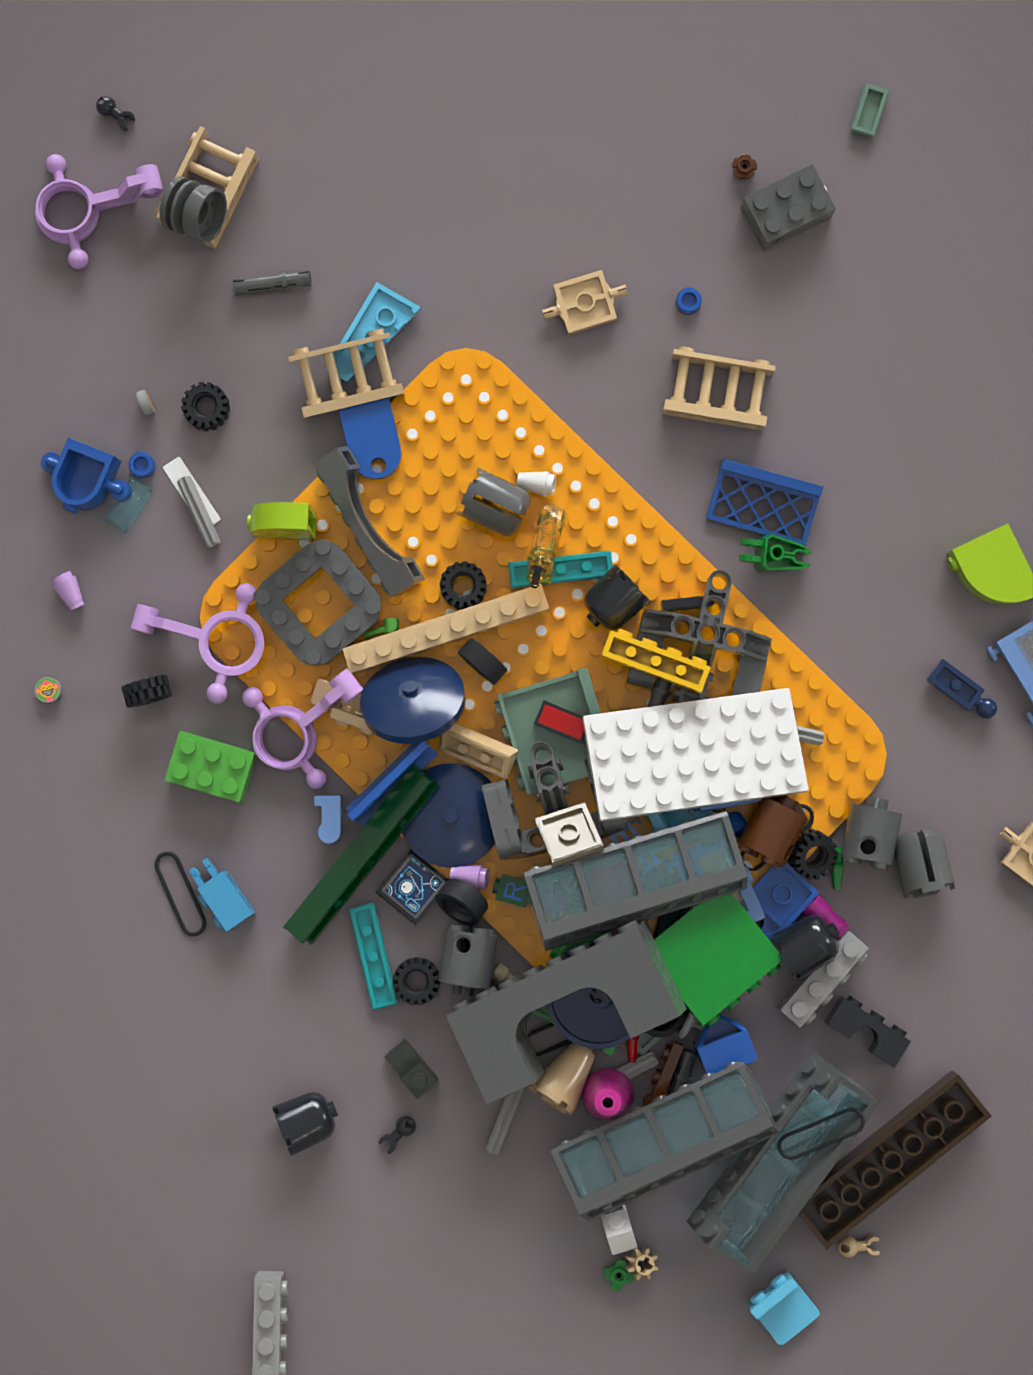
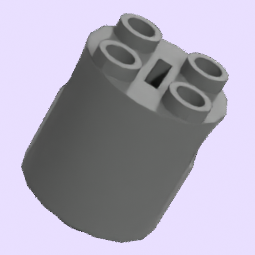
(874, 824)
(466, 965)

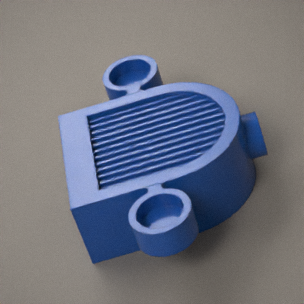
(84, 476)

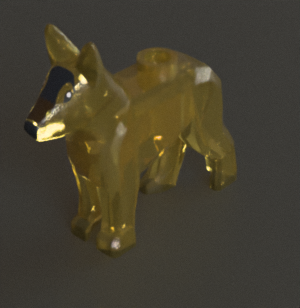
(545, 544)

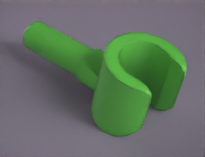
(390, 625)

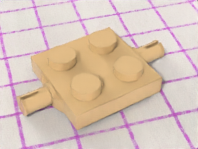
(585, 302)
(1020, 854)

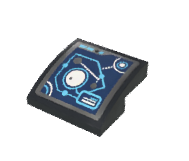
(412, 887)

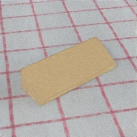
(478, 750)

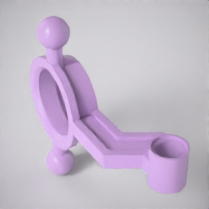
(144, 184)
(147, 619)
(344, 688)

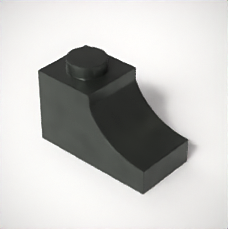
(411, 1069)

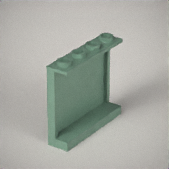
(520, 710)

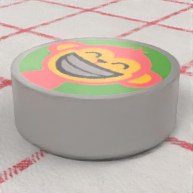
(145, 402)
(48, 690)

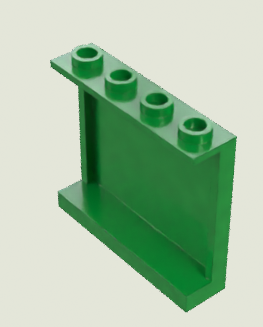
(716, 956)

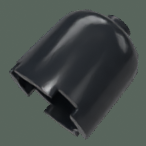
(614, 600)
(807, 945)
(305, 1121)

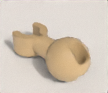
(851, 1246)

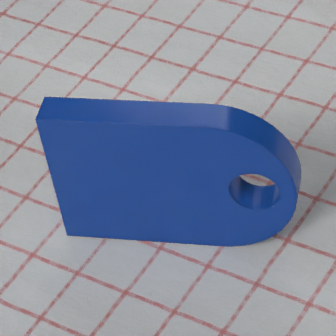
(372, 436)
(782, 897)

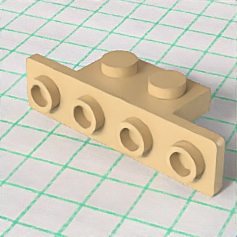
(345, 714)

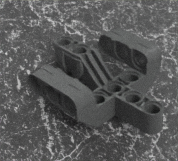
(752, 646)
(508, 837)

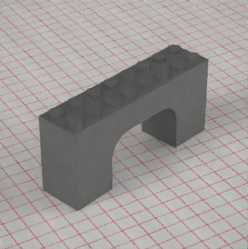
(495, 1025)

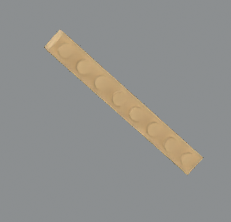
(446, 629)

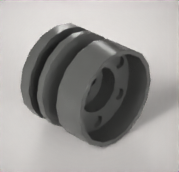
(193, 209)

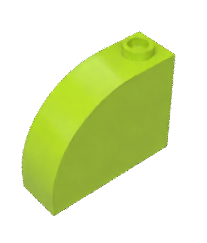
(282, 521)
(994, 568)

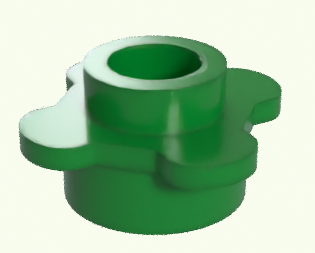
(618, 1267)

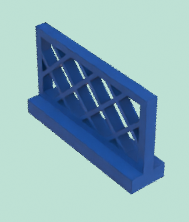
(771, 480)
(371, 798)

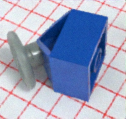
(720, 1043)

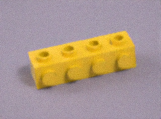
(655, 661)

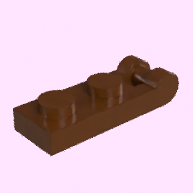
(662, 1077)

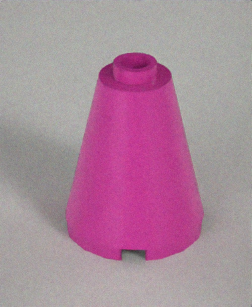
(611, 1084)

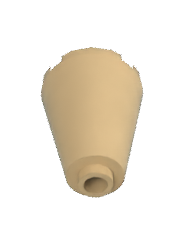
(565, 1078)

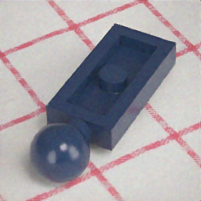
(961, 689)

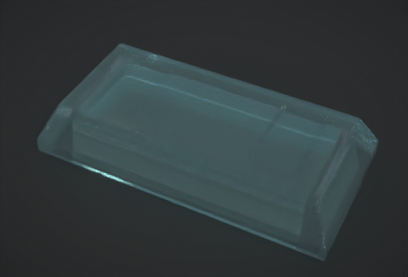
(124, 513)

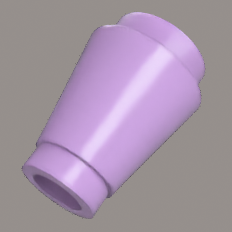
(68, 589)
(473, 875)

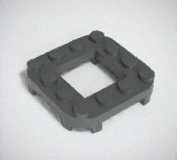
(341, 633)

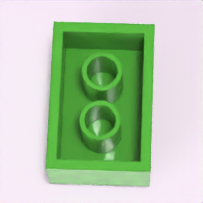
(211, 766)

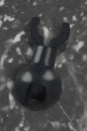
(109, 108)
(402, 1129)

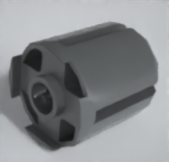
(489, 514)
(923, 863)

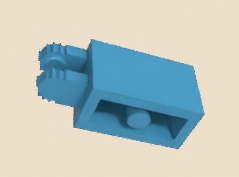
(222, 897)

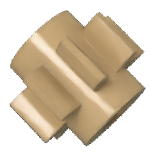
(641, 1270)

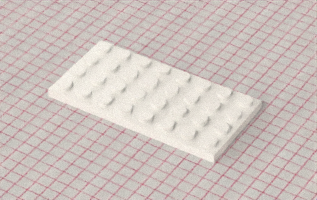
(694, 754)

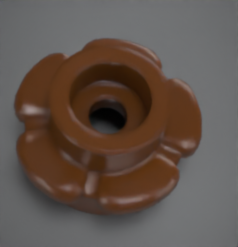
(739, 171)

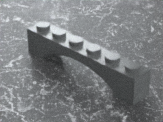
(339, 473)

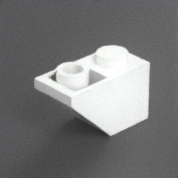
(619, 1230)

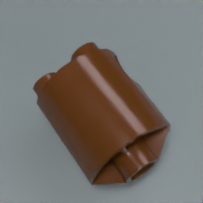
(773, 829)

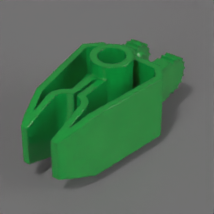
(774, 554)

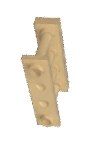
(233, 185)
(339, 398)
(727, 413)

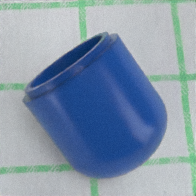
(738, 823)

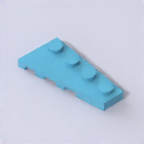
(380, 310)

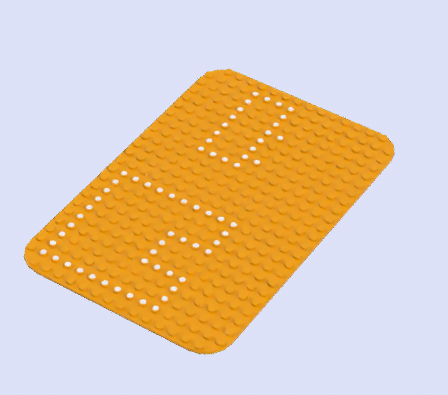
(479, 414)

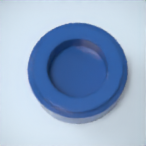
(688, 301)
(142, 465)

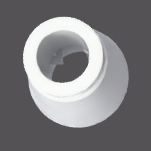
(537, 482)

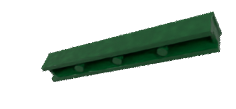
(361, 855)

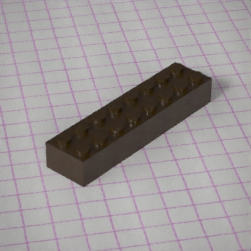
(893, 1157)

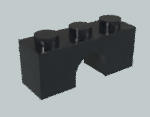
(888, 1042)

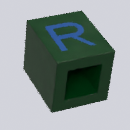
(510, 890)

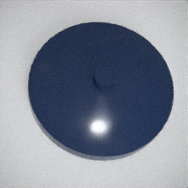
(412, 700)
(454, 821)
(588, 1018)

